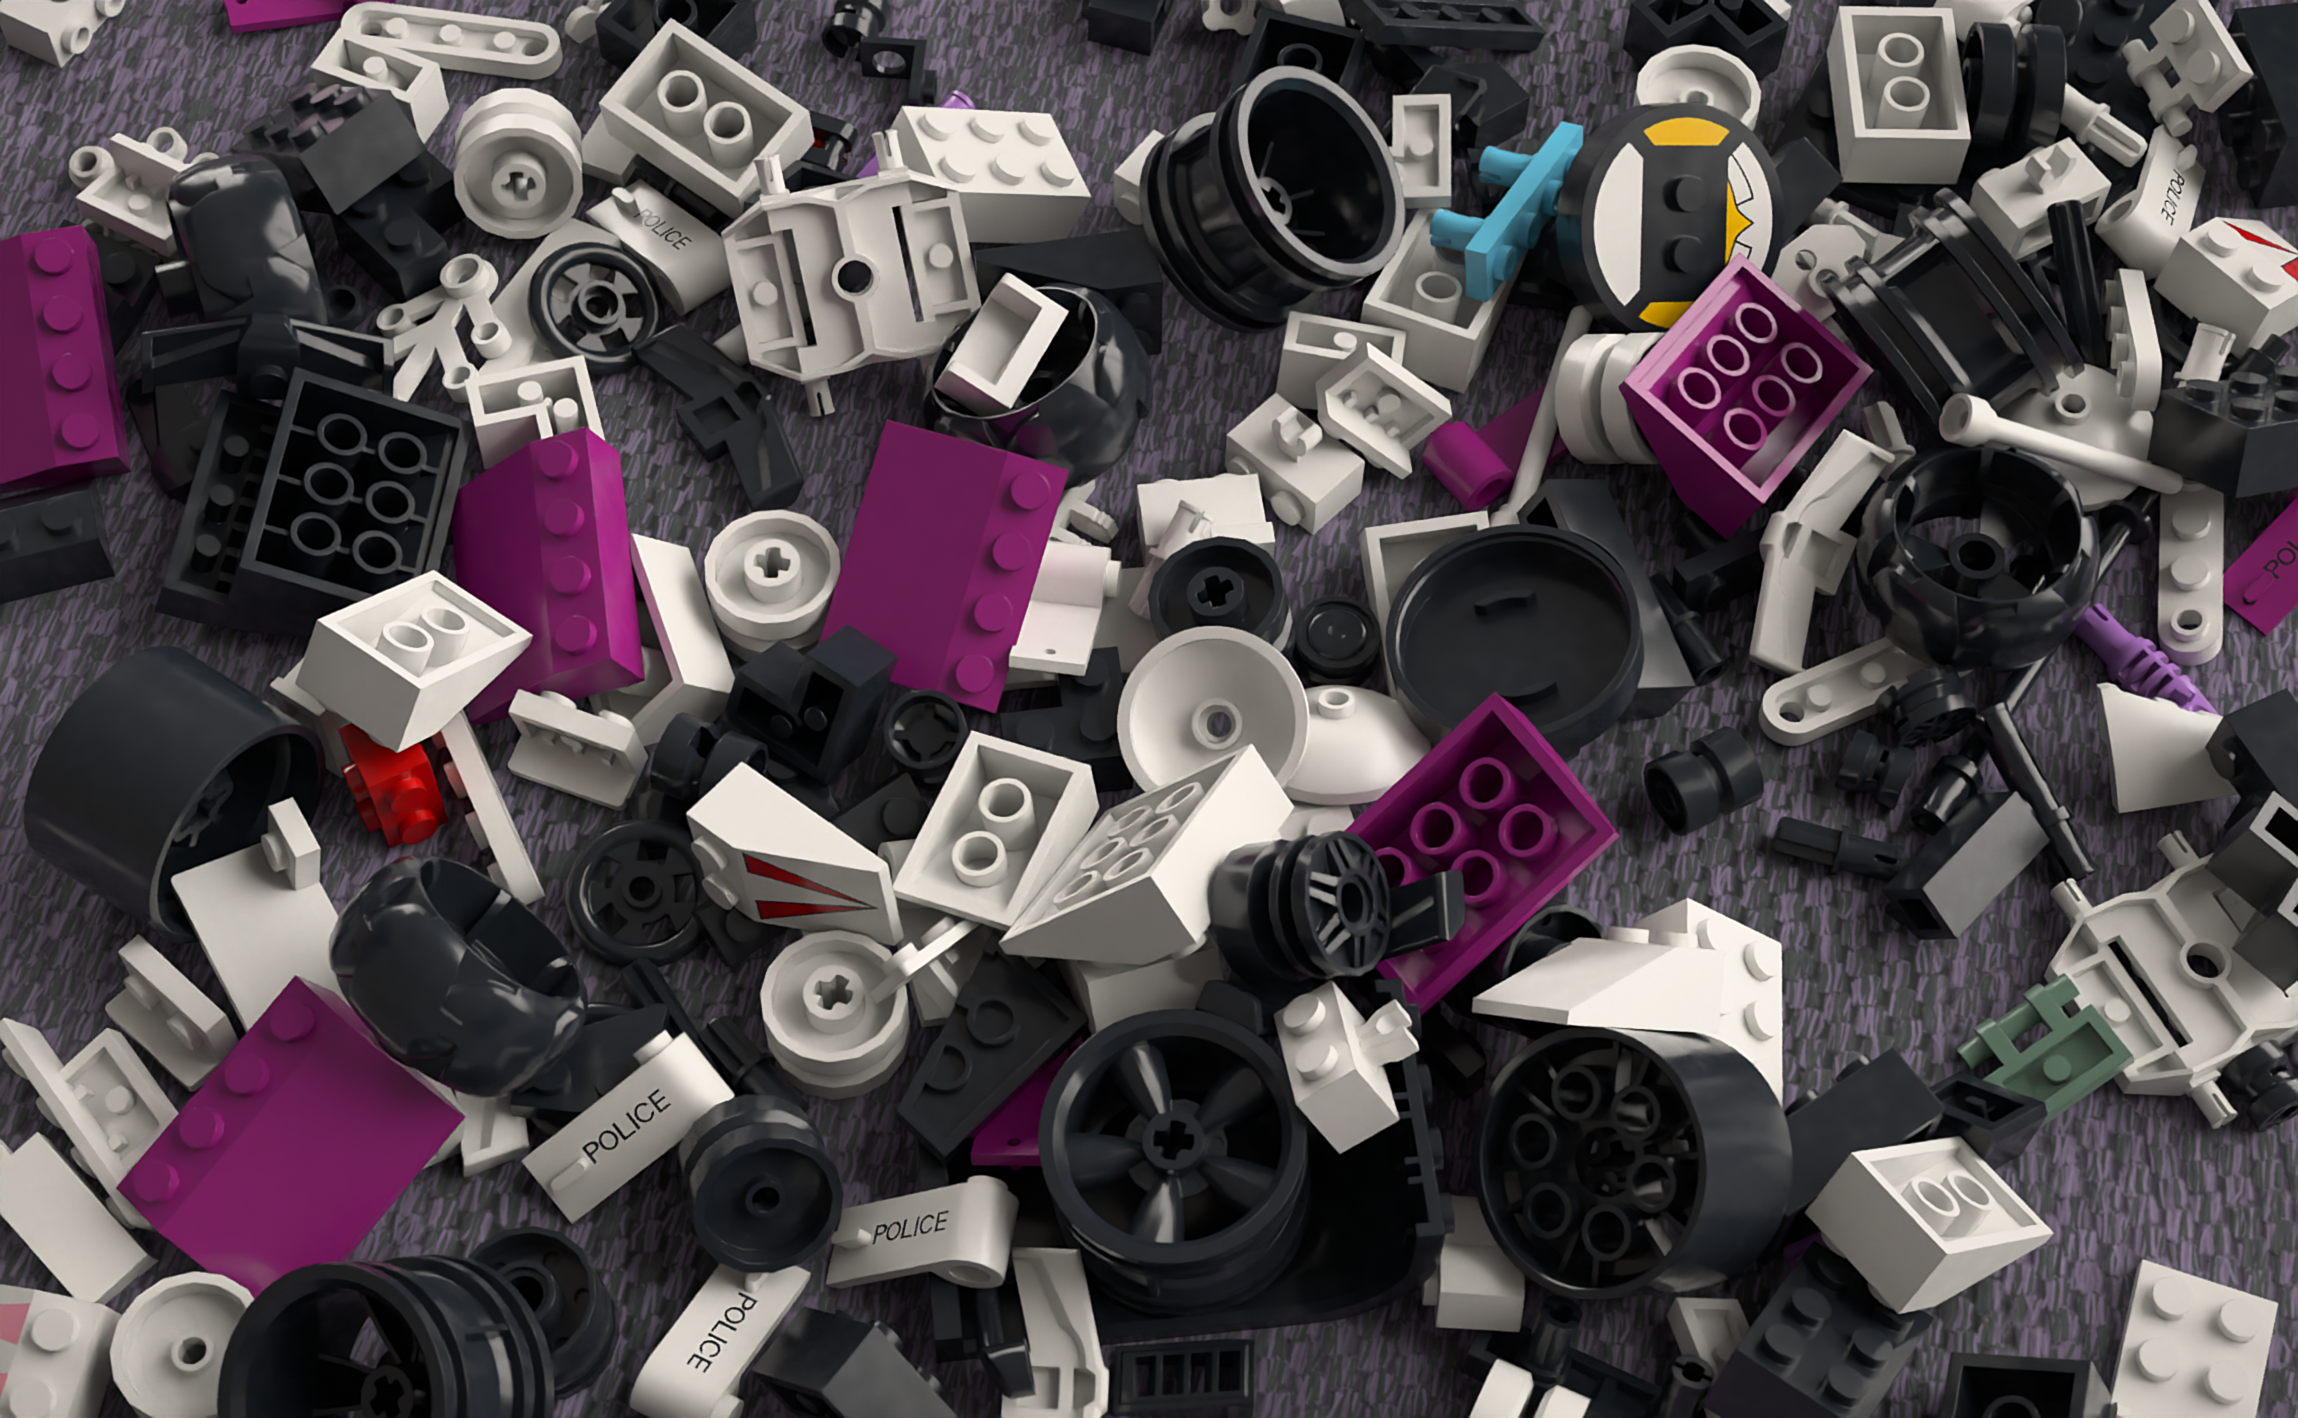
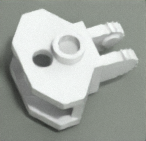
(1819, 253)

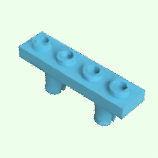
(1500, 240)

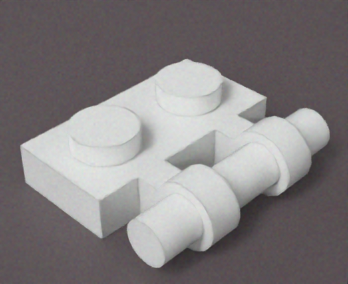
(2202, 55)

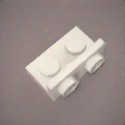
(170, 1016)

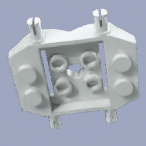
(842, 226)
(2157, 931)

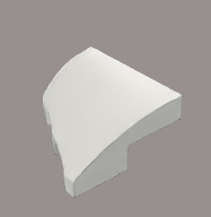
(2157, 751)

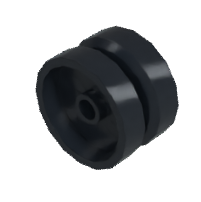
(2013, 84)
(1226, 586)
(759, 1184)

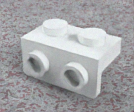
(133, 194)
(1379, 408)
(576, 750)

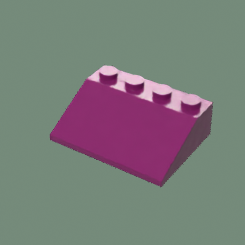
(56, 364)
(1739, 393)
(552, 554)
(946, 559)
(1501, 814)
(290, 1144)

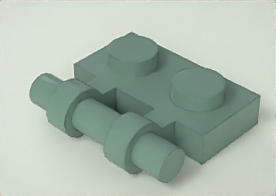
(2060, 1066)

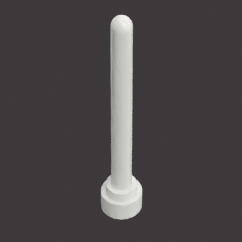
(1973, 422)
(1543, 429)

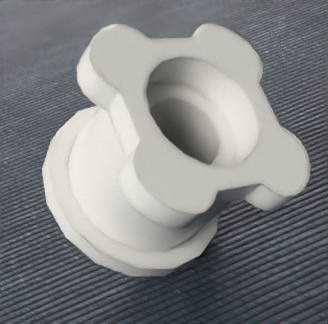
(1240, 19)

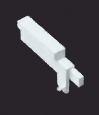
(512, 301)
(68, 1222)

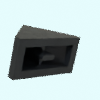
(1987, 1117)

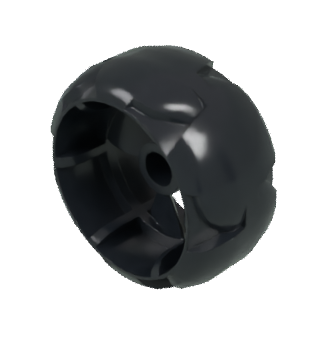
(237, 245)
(1065, 420)
(1975, 610)
(457, 977)

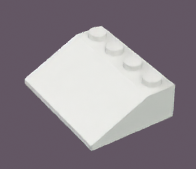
(1150, 867)

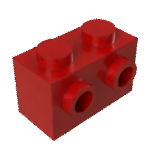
(392, 788)

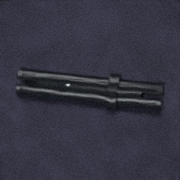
(2023, 774)

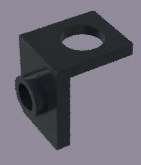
(916, 66)

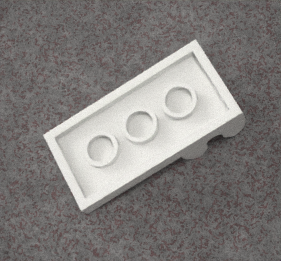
(2190, 1348)

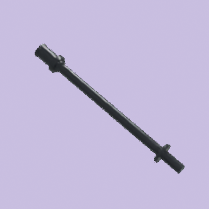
(1959, 775)

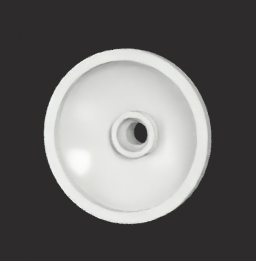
(2098, 420)
(1191, 680)
(1354, 746)

